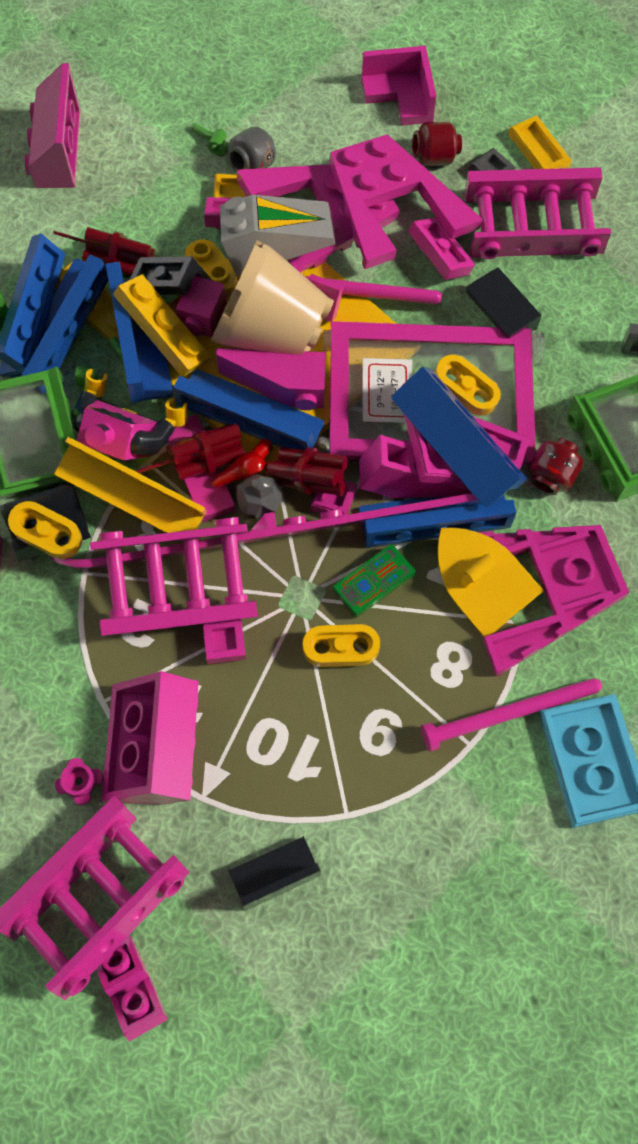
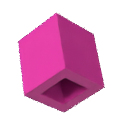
(202, 306)

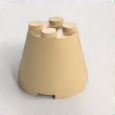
(272, 307)

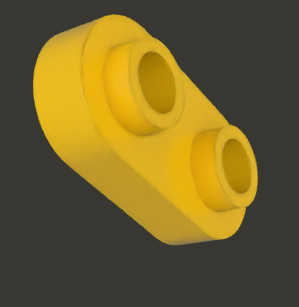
(213, 263)
(469, 383)
(47, 531)
(340, 642)

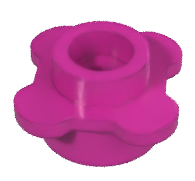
(67, 783)

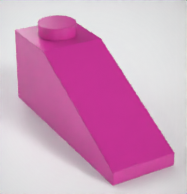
(279, 376)
(391, 471)

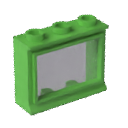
(33, 432)
(609, 434)

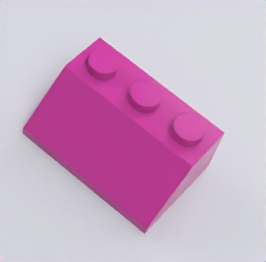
(54, 131)
(151, 740)

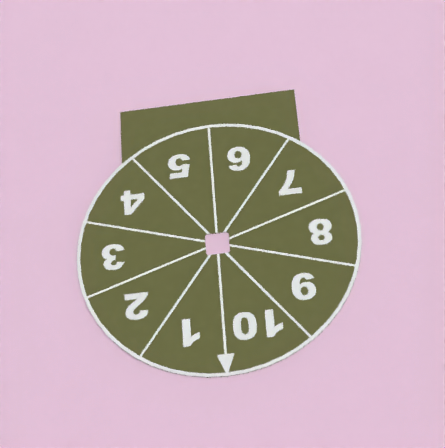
(273, 728)

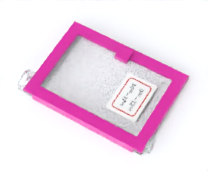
(377, 358)

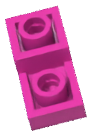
(131, 990)

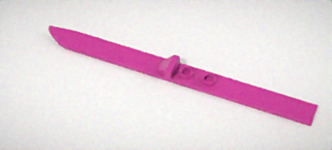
(267, 529)

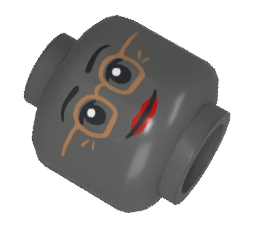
(251, 149)

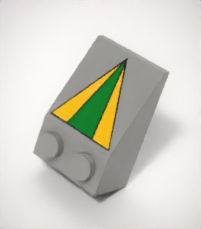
(285, 224)

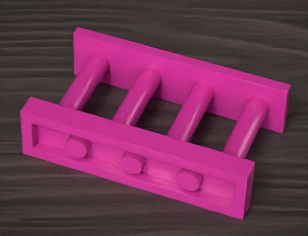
(536, 185)
(159, 612)
(52, 886)

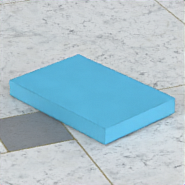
(592, 759)

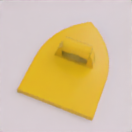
(483, 578)

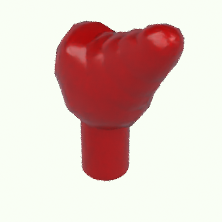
(245, 465)

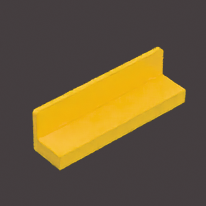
(128, 489)

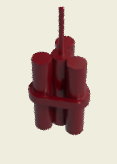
(113, 248)
(203, 451)
(309, 471)

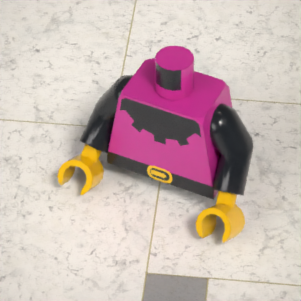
(118, 429)

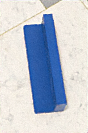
(29, 304)
(68, 313)
(143, 362)
(249, 410)
(457, 437)
(428, 524)

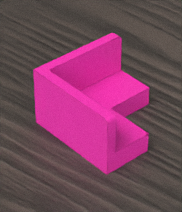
(401, 77)

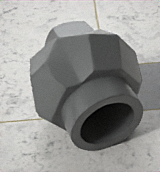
(258, 496)

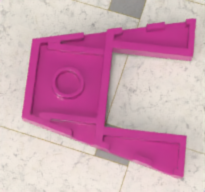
(383, 171)
(320, 180)
(576, 578)

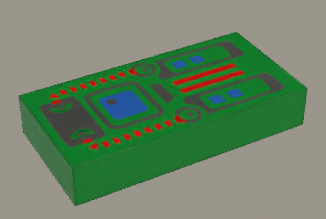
(374, 580)

